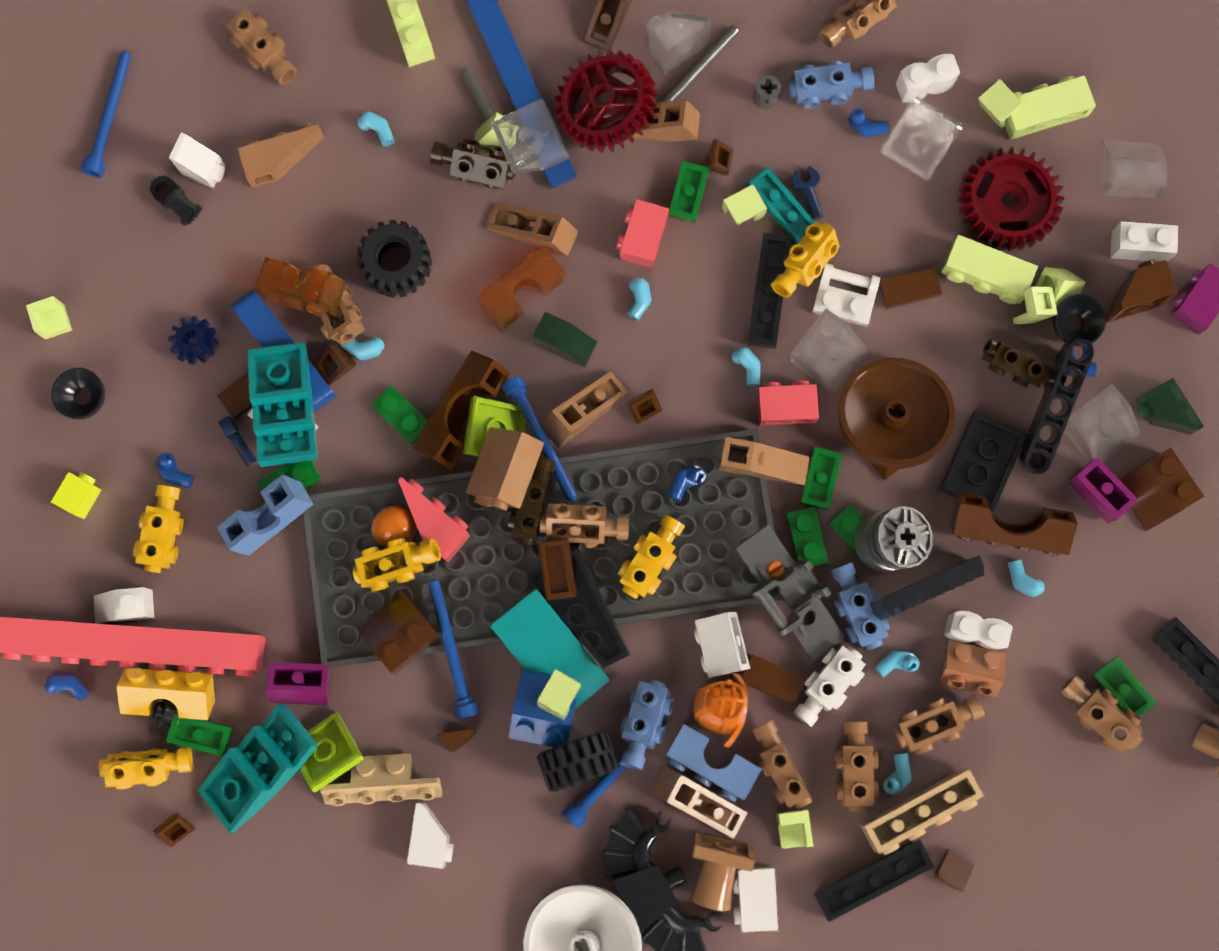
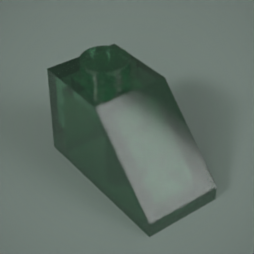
(564, 339)
(1169, 409)

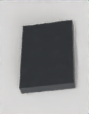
(983, 459)

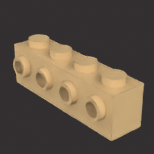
(922, 810)

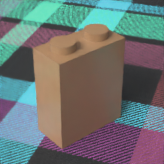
(504, 468)

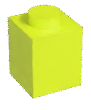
(76, 494)

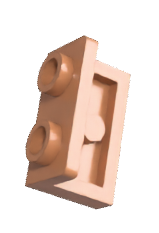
(973, 669)

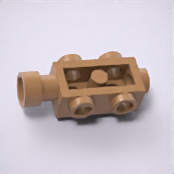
(859, 18)
(251, 34)
(346, 322)
(582, 524)
(1112, 718)
(929, 729)
(781, 774)
(856, 776)

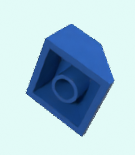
(533, 723)

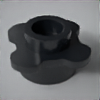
(163, 712)

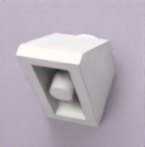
(197, 161)
(124, 605)
(428, 840)

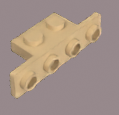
(382, 780)

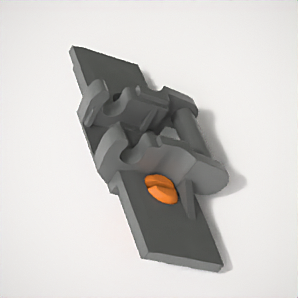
(798, 587)

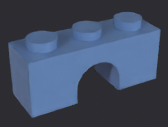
(249, 530)
(734, 778)

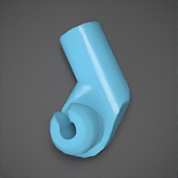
(380, 125)
(642, 298)
(364, 350)
(751, 363)
(1022, 582)
(898, 660)
(900, 777)

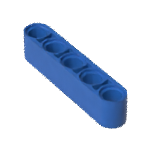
(271, 333)

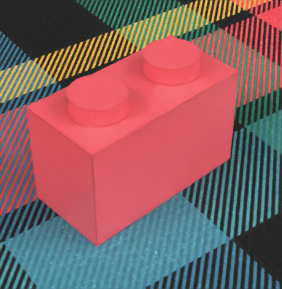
(644, 233)
(787, 404)

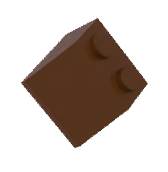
(1144, 290)
(1161, 489)
(398, 633)

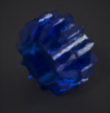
(194, 329)

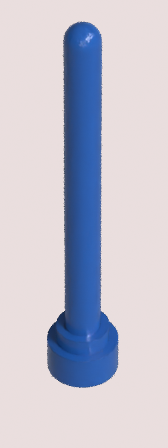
(93, 164)
(516, 390)
(465, 704)
(577, 812)

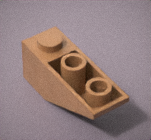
(274, 157)
(763, 461)

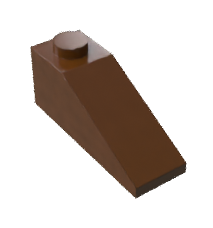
(606, 22)

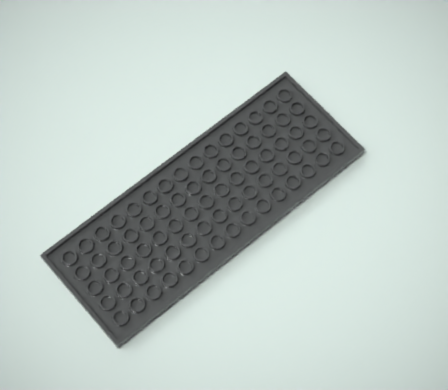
(492, 568)

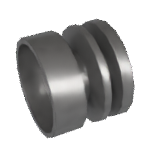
(880, 543)

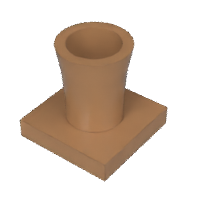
(718, 870)

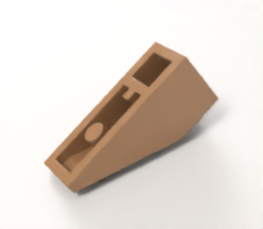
(672, 122)
(533, 228)
(583, 409)
(699, 802)

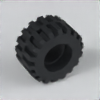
(385, 238)
(577, 761)

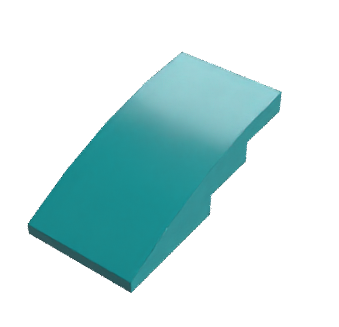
(282, 404)
(545, 643)
(257, 768)

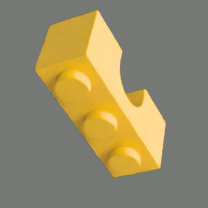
(189, 692)

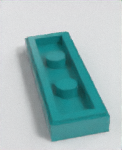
(781, 205)

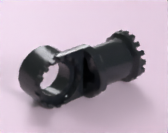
(175, 200)

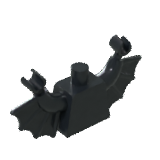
(650, 891)

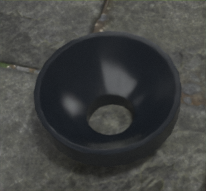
(1090, 314)
(69, 384)

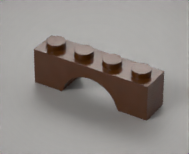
(442, 434)
(1049, 531)

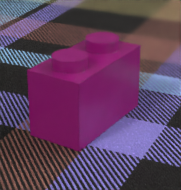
(1200, 303)
(1102, 490)
(298, 683)

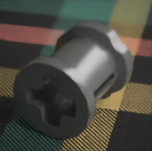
(774, 89)

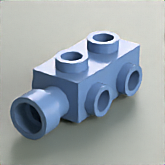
(825, 86)
(858, 615)
(648, 713)

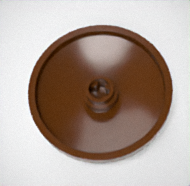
(896, 413)

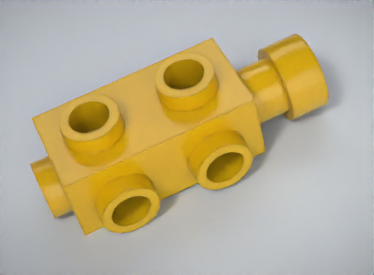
(813, 255)
(161, 537)
(392, 563)
(648, 564)
(142, 769)

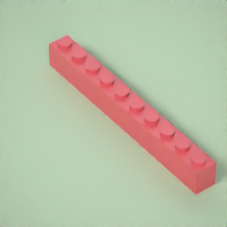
(131, 646)

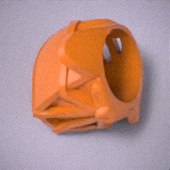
(722, 707)

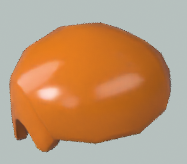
(393, 523)

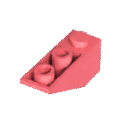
(433, 522)

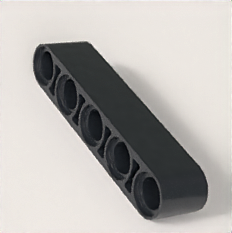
(1067, 396)

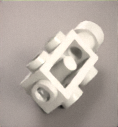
(834, 676)

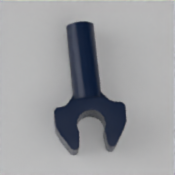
(808, 190)
(233, 434)

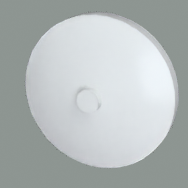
(582, 920)

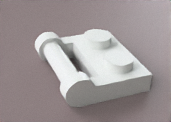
(846, 304)

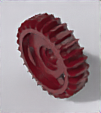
(625, 101)
(1009, 179)

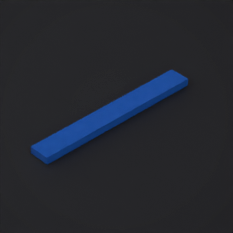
(512, 70)

